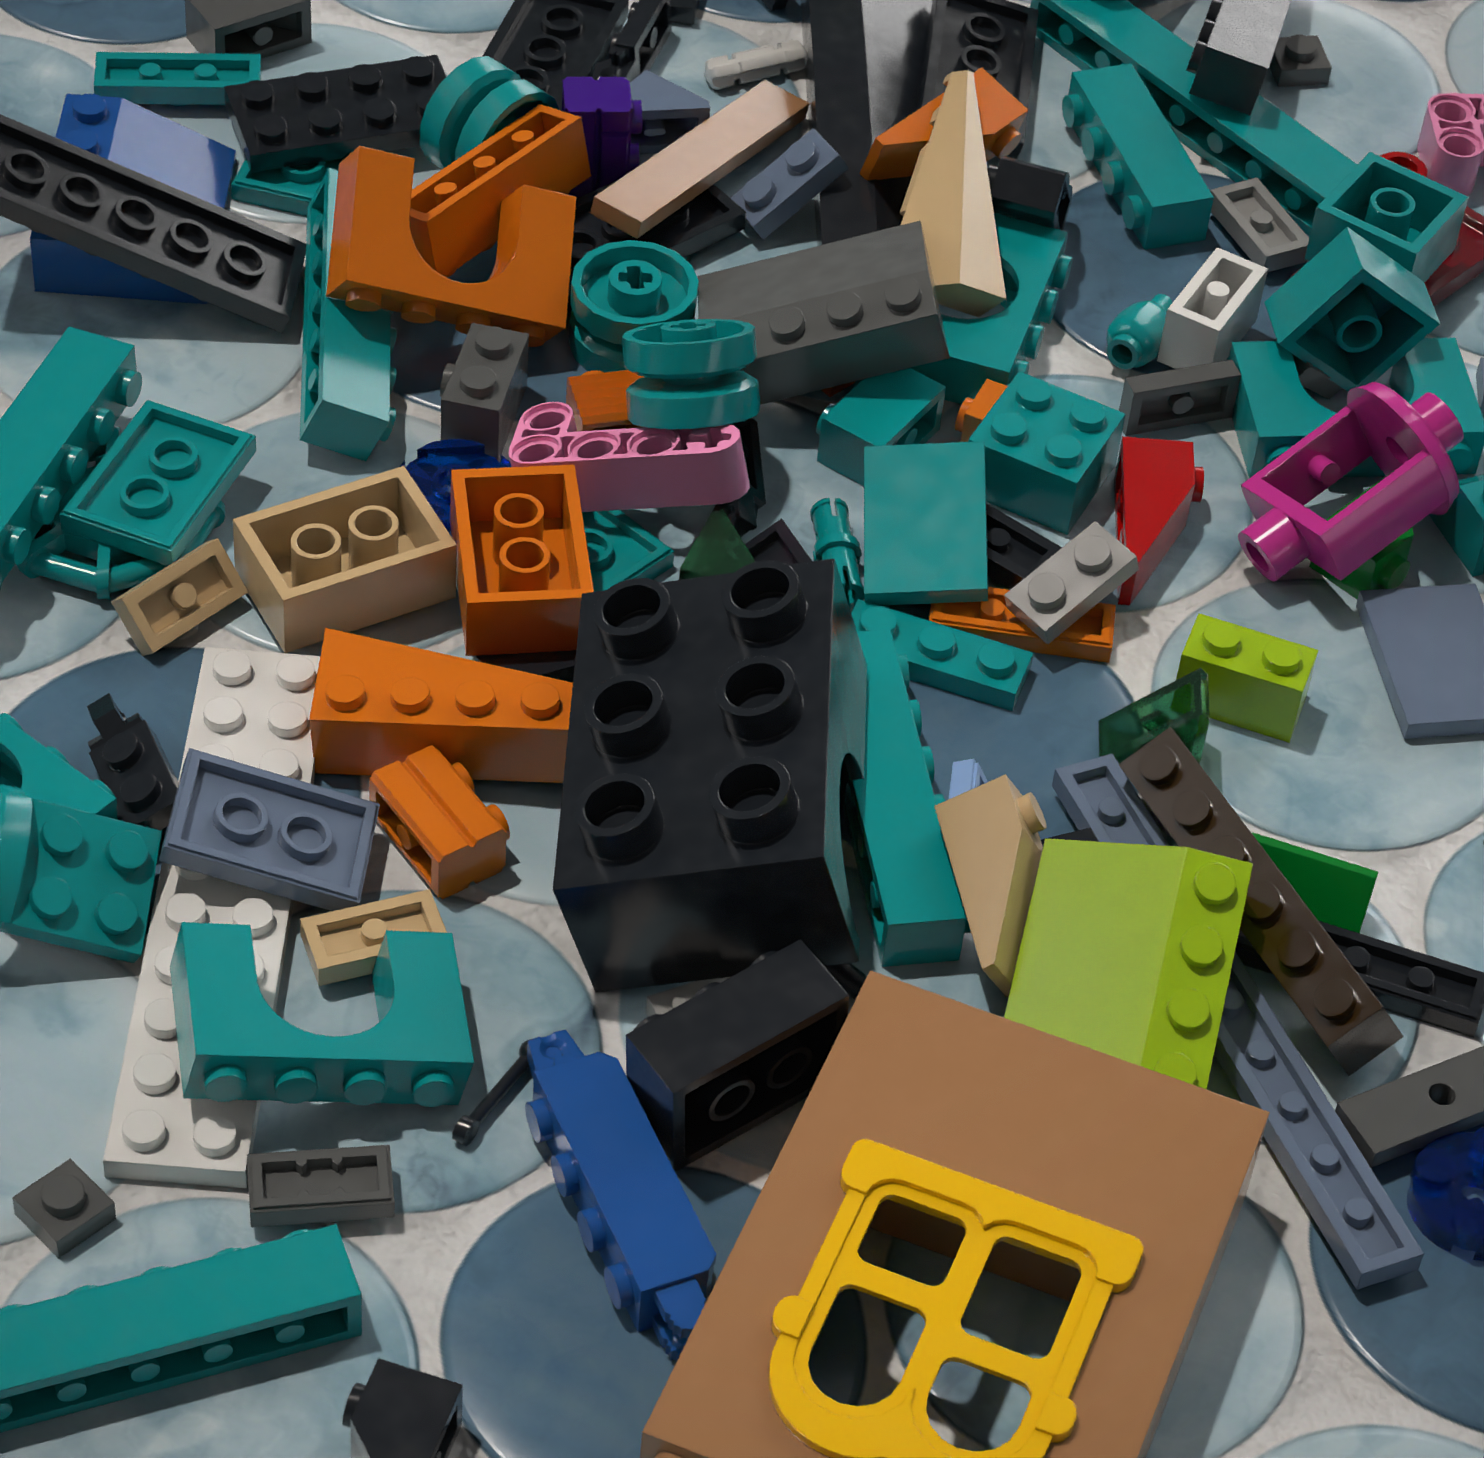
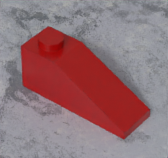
(1152, 502)

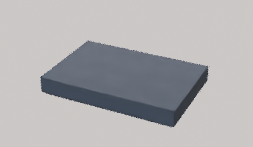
(1429, 656)
(270, 832)

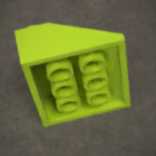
(1131, 951)

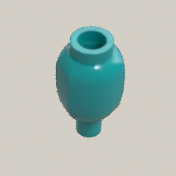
(1137, 333)

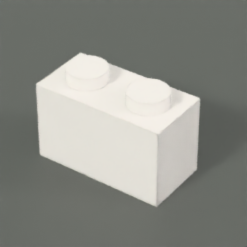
(1212, 311)

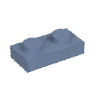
(789, 183)

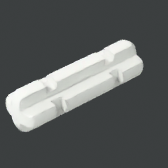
(755, 64)

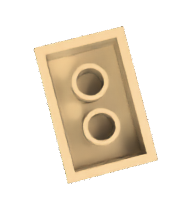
(345, 558)

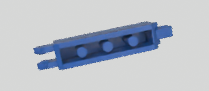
(622, 1186)

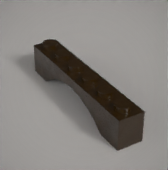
(1274, 915)

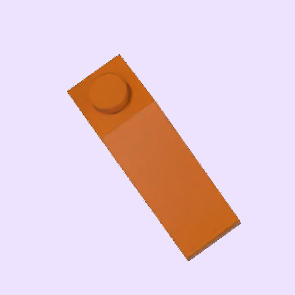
(898, 148)

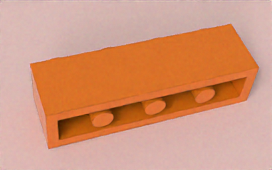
(460, 206)

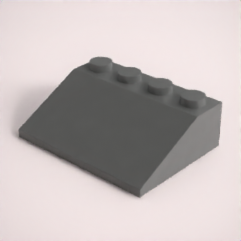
(833, 311)

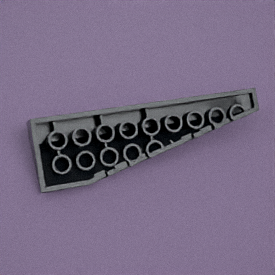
(859, 84)

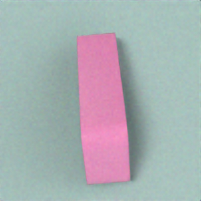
(1453, 140)
(634, 464)

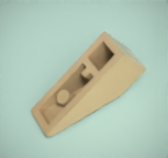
(995, 864)

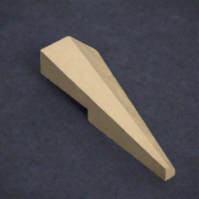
(955, 204)

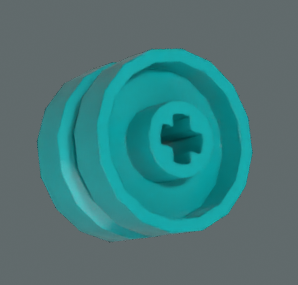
(474, 106)
(624, 289)
(691, 373)

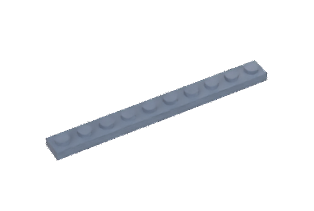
(1268, 1069)

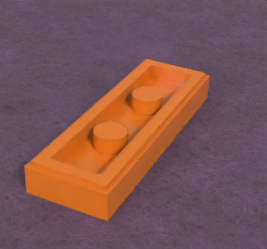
(1085, 639)

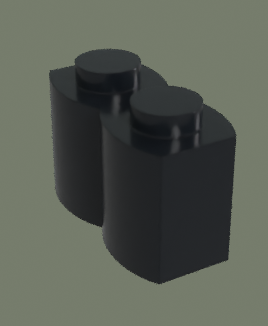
(1030, 192)

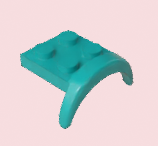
(74, 876)

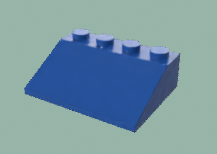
(145, 145)

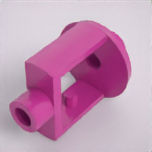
(1373, 424)

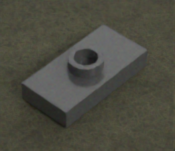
(320, 1185)

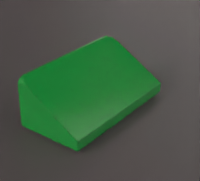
(1330, 887)

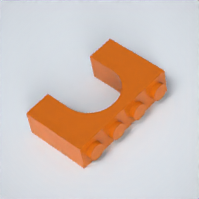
(380, 266)

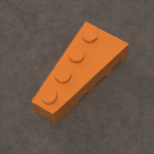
(393, 699)

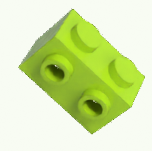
(1251, 675)

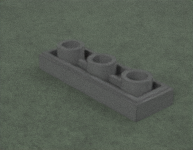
(1416, 1108)

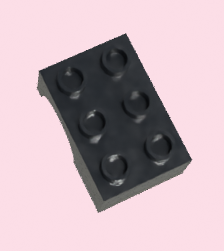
(710, 774)

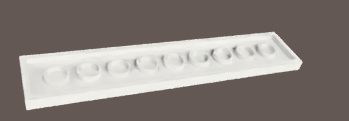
(257, 714)

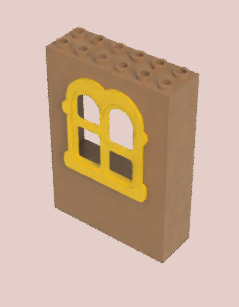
(1013, 1165)

